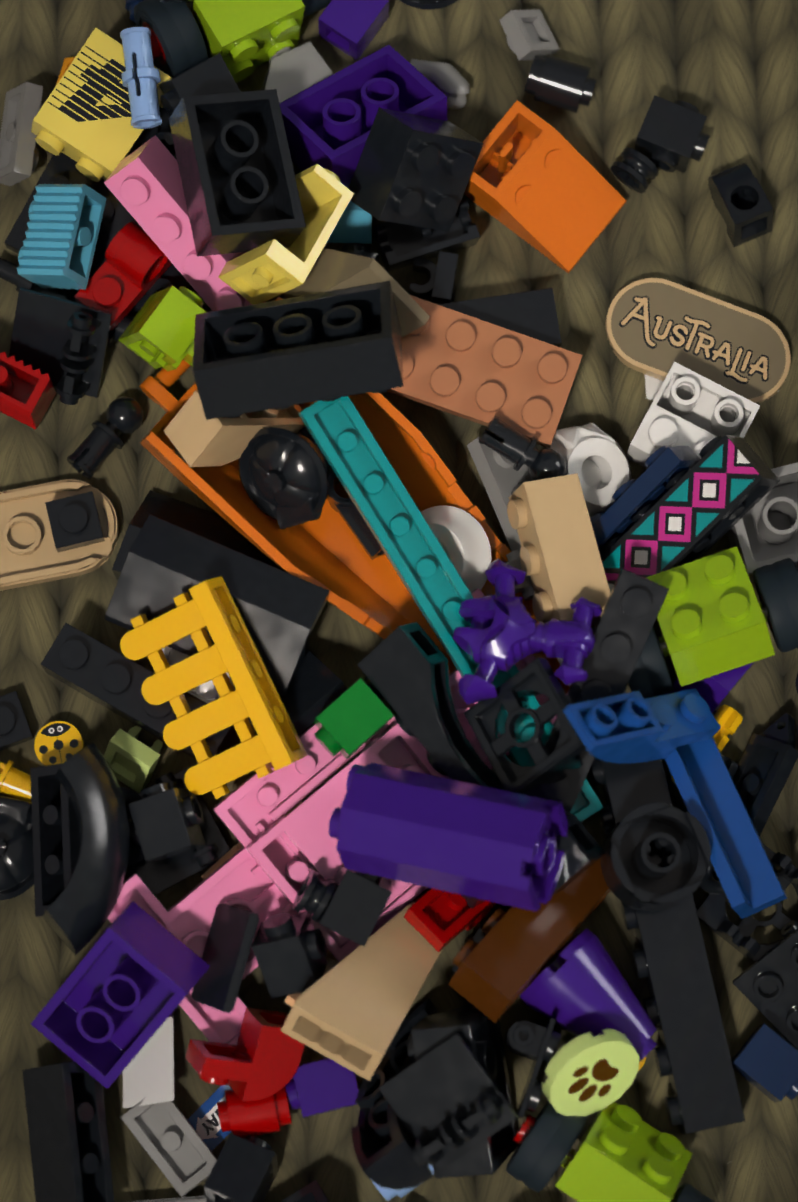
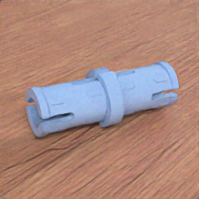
(141, 77)

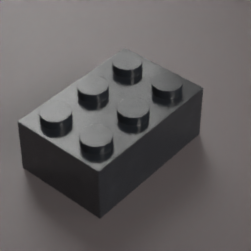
(236, 171)

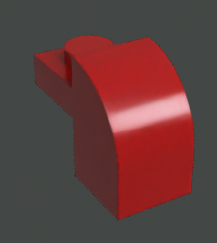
(258, 1063)

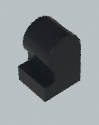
(741, 203)

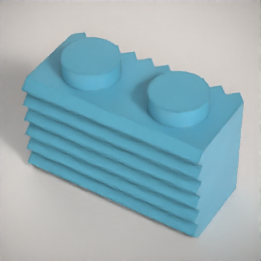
(61, 236)

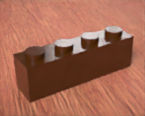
(523, 943)

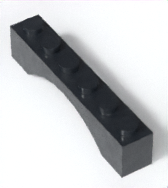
(415, 682)

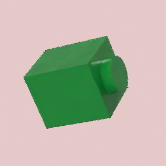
(351, 720)

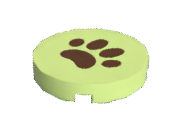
(590, 1073)

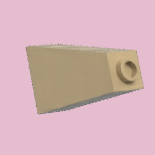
(364, 997)

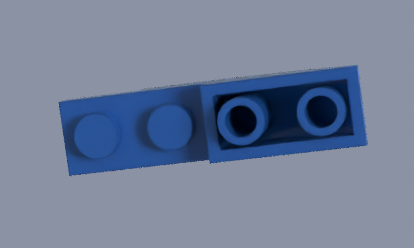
(641, 729)

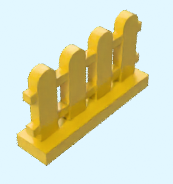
(231, 653)

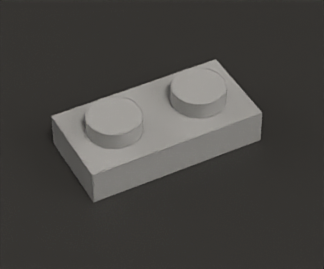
(17, 141)
(171, 1144)

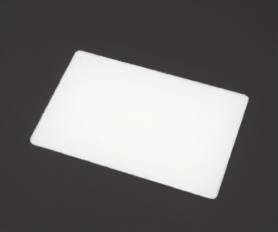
(151, 1070)

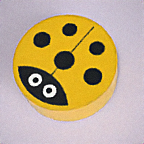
(57, 742)

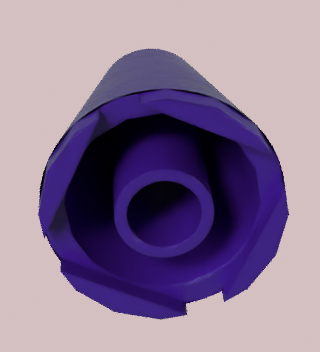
(589, 995)

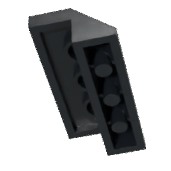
(272, 603)

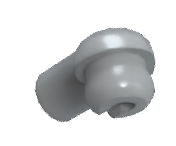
(446, 79)

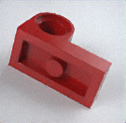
(126, 275)
(444, 915)

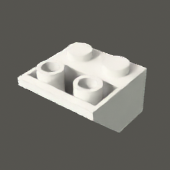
(691, 414)

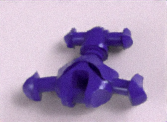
(505, 633)

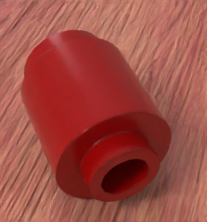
(254, 1117)

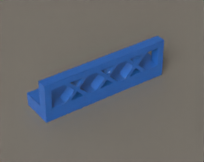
(733, 840)

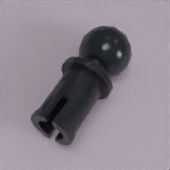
(123, 417)
(521, 451)

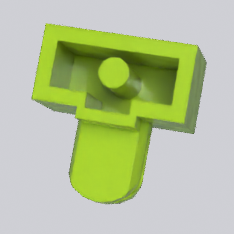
(165, 328)

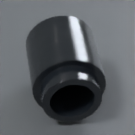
(560, 83)

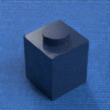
(769, 1064)

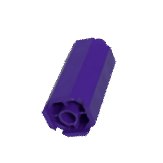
(450, 835)

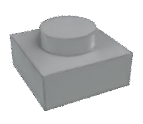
(528, 34)

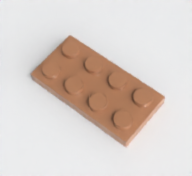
(486, 372)

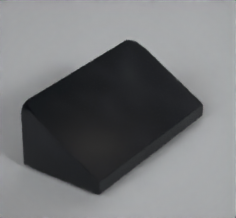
(227, 955)

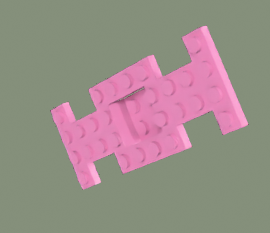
(285, 849)

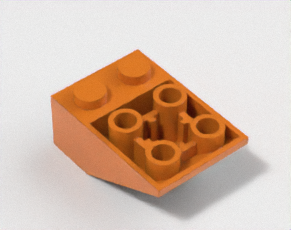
(542, 187)

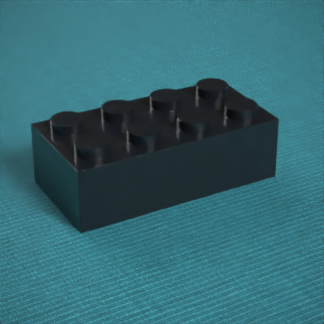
(298, 350)

